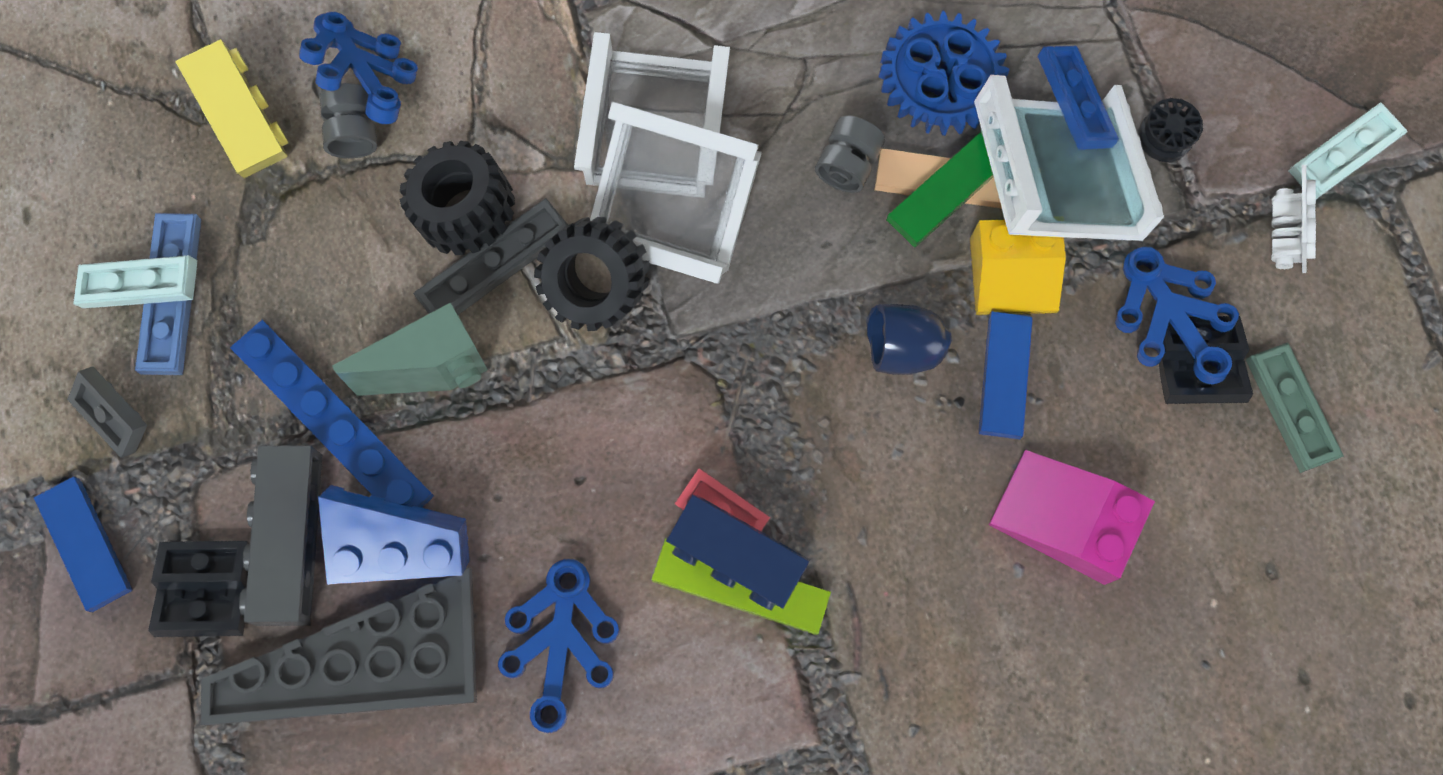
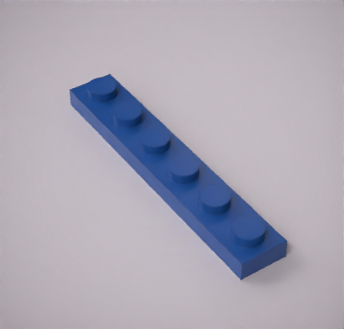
(329, 418)

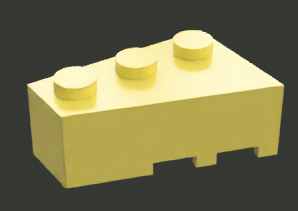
(233, 107)

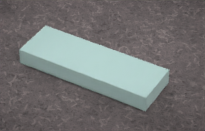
(1350, 149)
(135, 282)

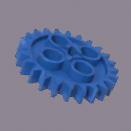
(909, 79)

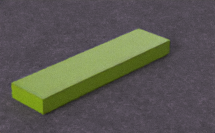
(802, 611)

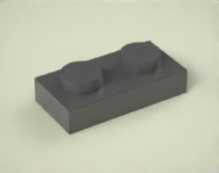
(107, 412)

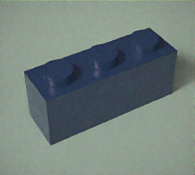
(737, 552)

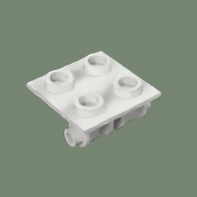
(1294, 225)

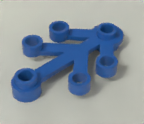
(338, 32)
(1175, 309)
(560, 636)

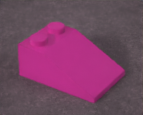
(1072, 516)

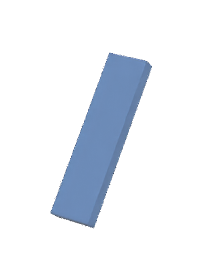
(167, 323)

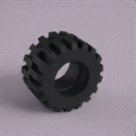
(442, 176)
(567, 292)

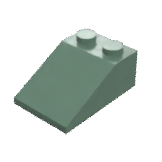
(418, 358)

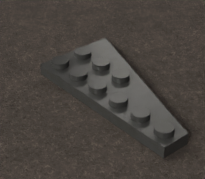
(378, 660)

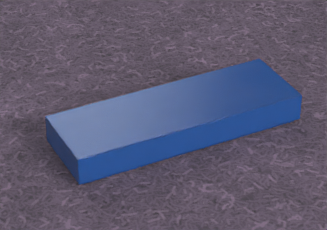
(1078, 97)
(1005, 375)
(83, 544)

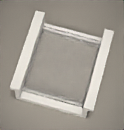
(657, 84)
(676, 190)

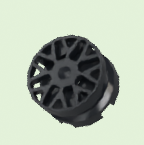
(1182, 126)

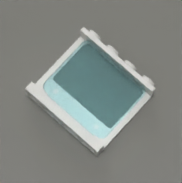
(1055, 187)

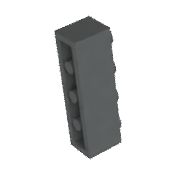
(282, 536)

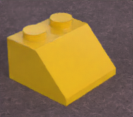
(1015, 270)

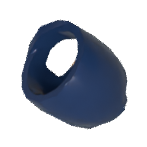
(911, 342)

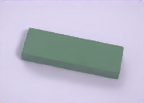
(1294, 407)

